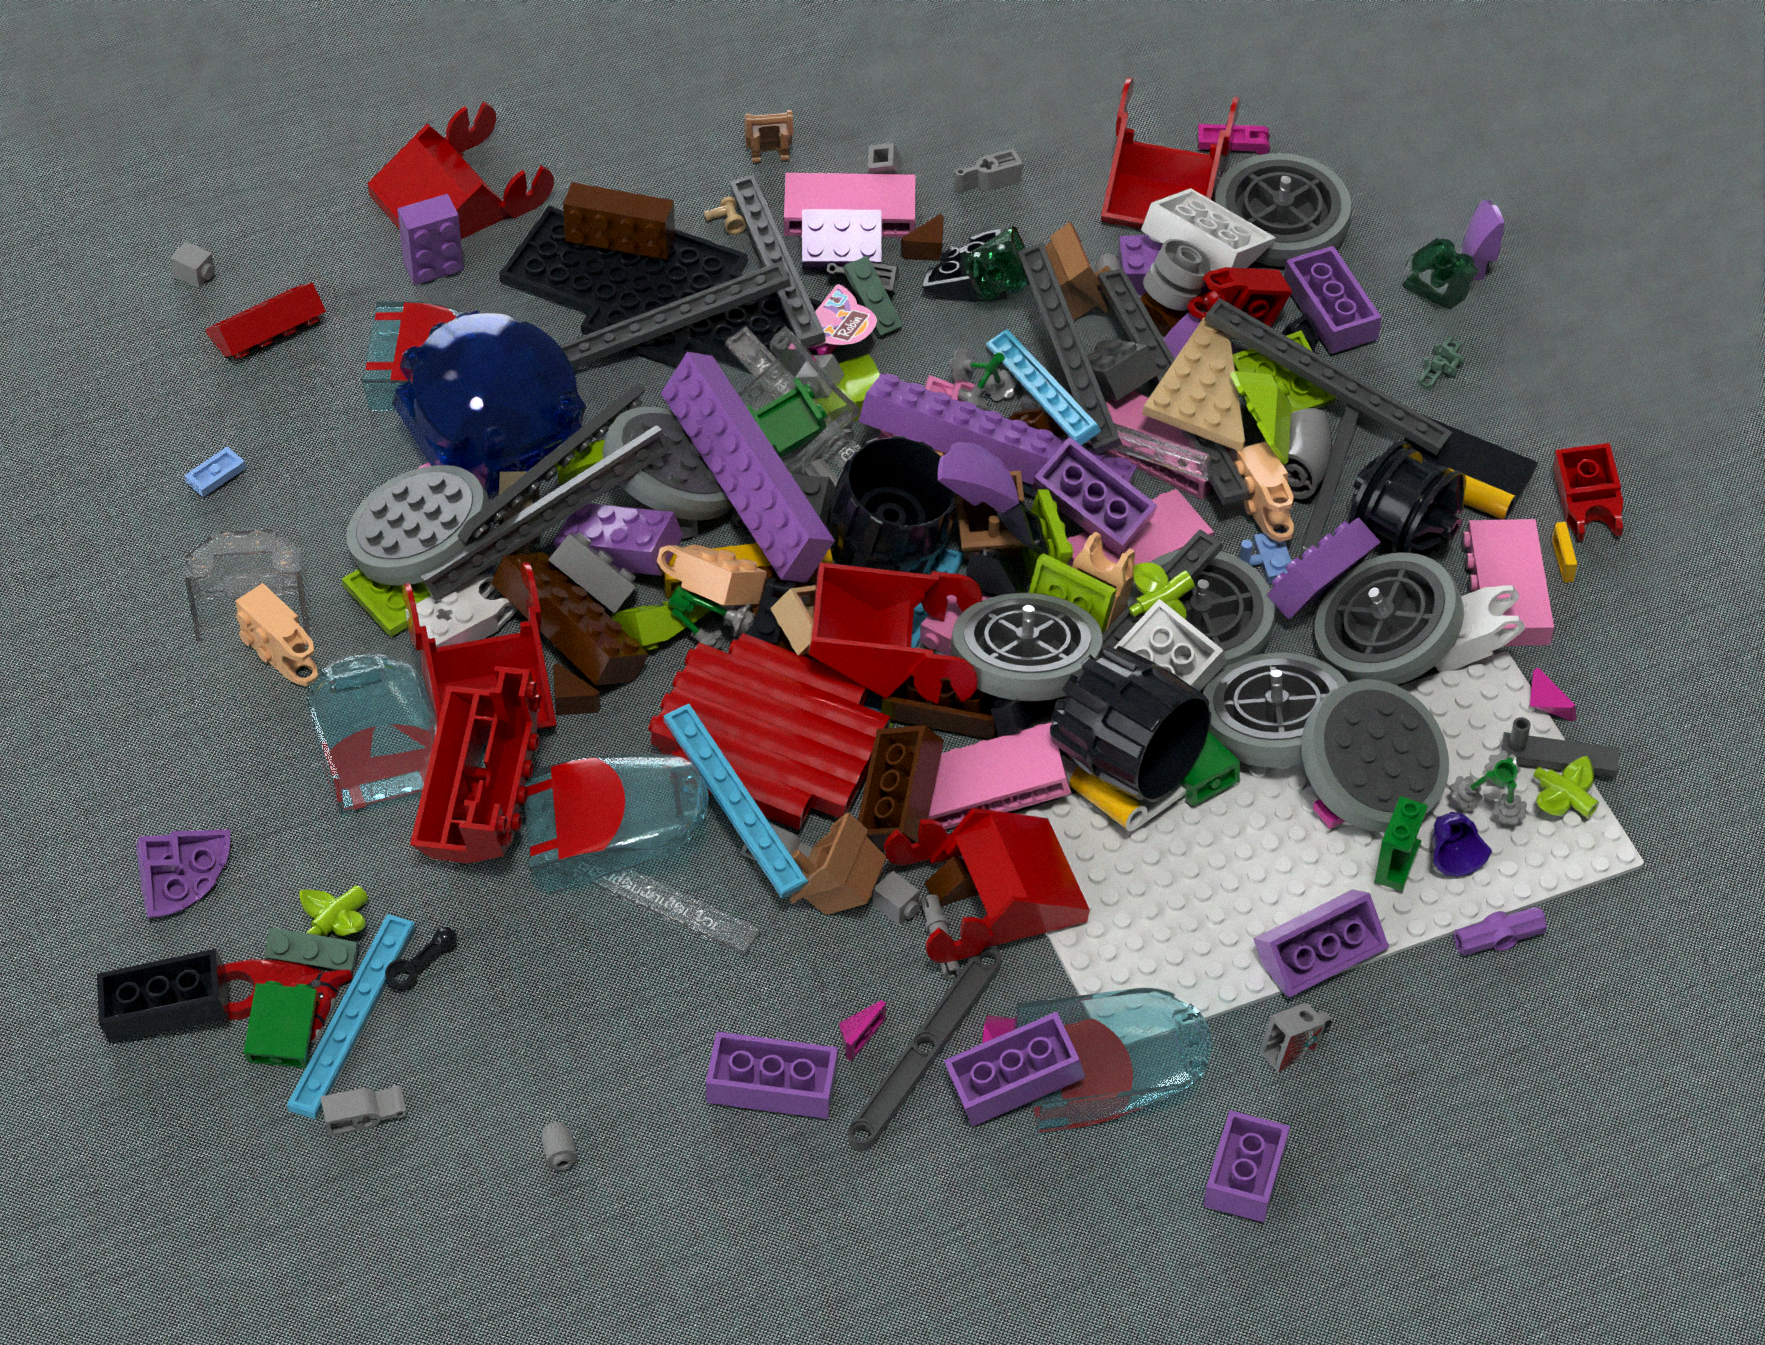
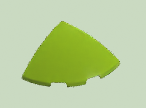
(858, 378)

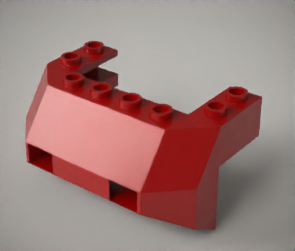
(469, 809)

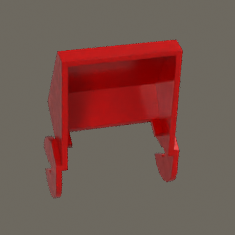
(435, 167)
(1153, 172)
(867, 623)
(474, 662)
(1015, 871)

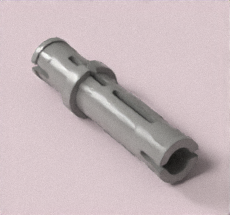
(936, 919)

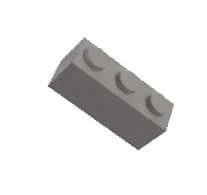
(594, 571)

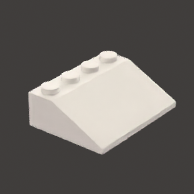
(1209, 226)
(1175, 645)

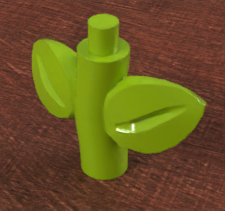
(1154, 584)
(1567, 789)
(333, 913)

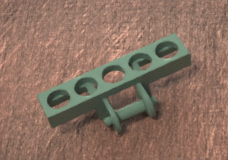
(1441, 364)

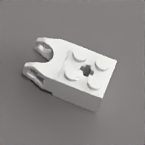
(464, 613)
(1483, 627)

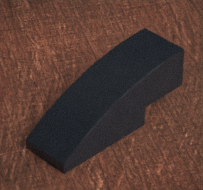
(1011, 715)

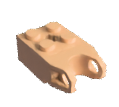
(1268, 489)
(715, 574)
(1117, 575)
(275, 634)

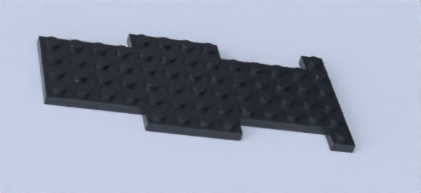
(624, 285)

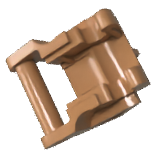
(768, 133)

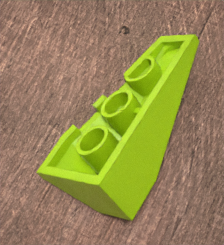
(1269, 406)
(654, 622)

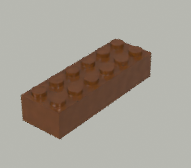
(573, 620)

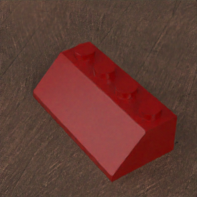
(267, 320)

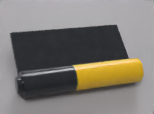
(1492, 473)

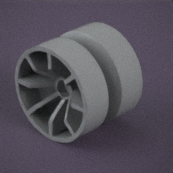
(1177, 274)

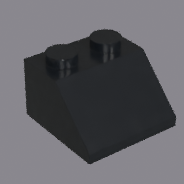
(994, 573)

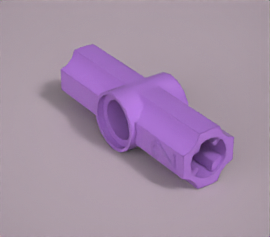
(1500, 931)

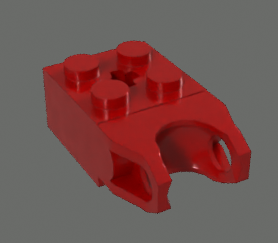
(1252, 290)
(1589, 487)

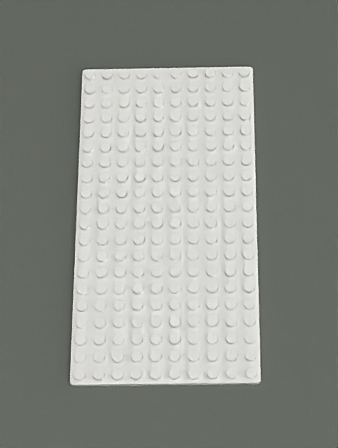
(1201, 881)

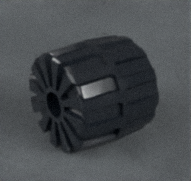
(891, 507)
(1131, 723)

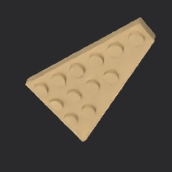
(1200, 391)

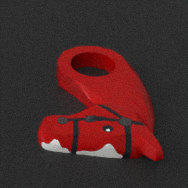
(289, 975)

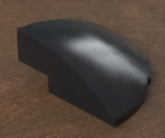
(950, 277)

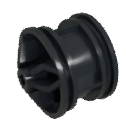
(1409, 500)

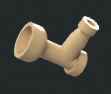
(734, 223)

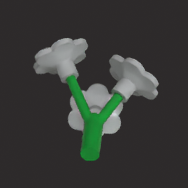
(999, 384)

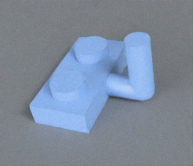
(1270, 555)

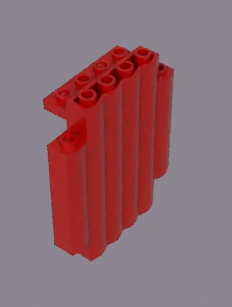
(781, 723)

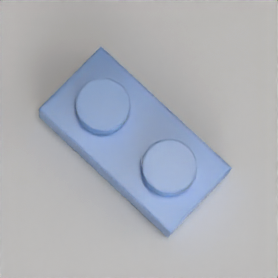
(215, 471)

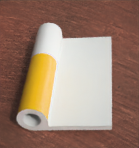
(1118, 805)

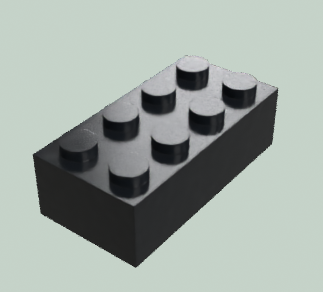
(162, 995)

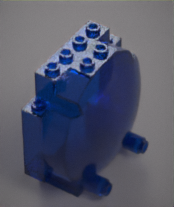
(488, 395)

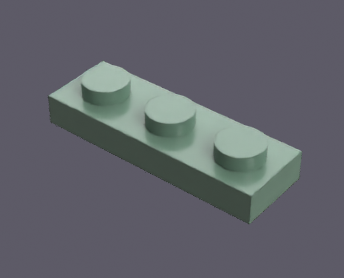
(872, 295)
(311, 949)

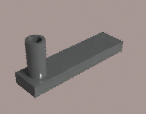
(1555, 752)

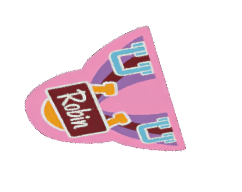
(844, 319)

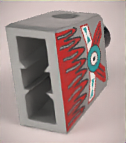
(1293, 1035)

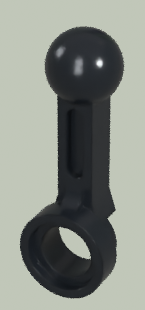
(443, 940)

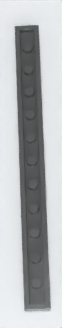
(1142, 330)

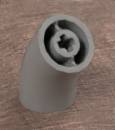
(1308, 451)

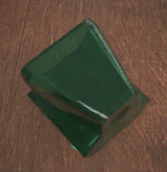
(997, 265)
(1440, 273)

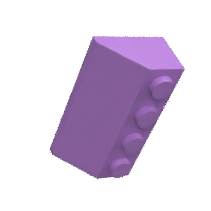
(1322, 942)

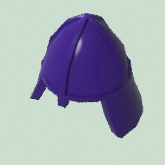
(1458, 845)

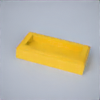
(1564, 552)

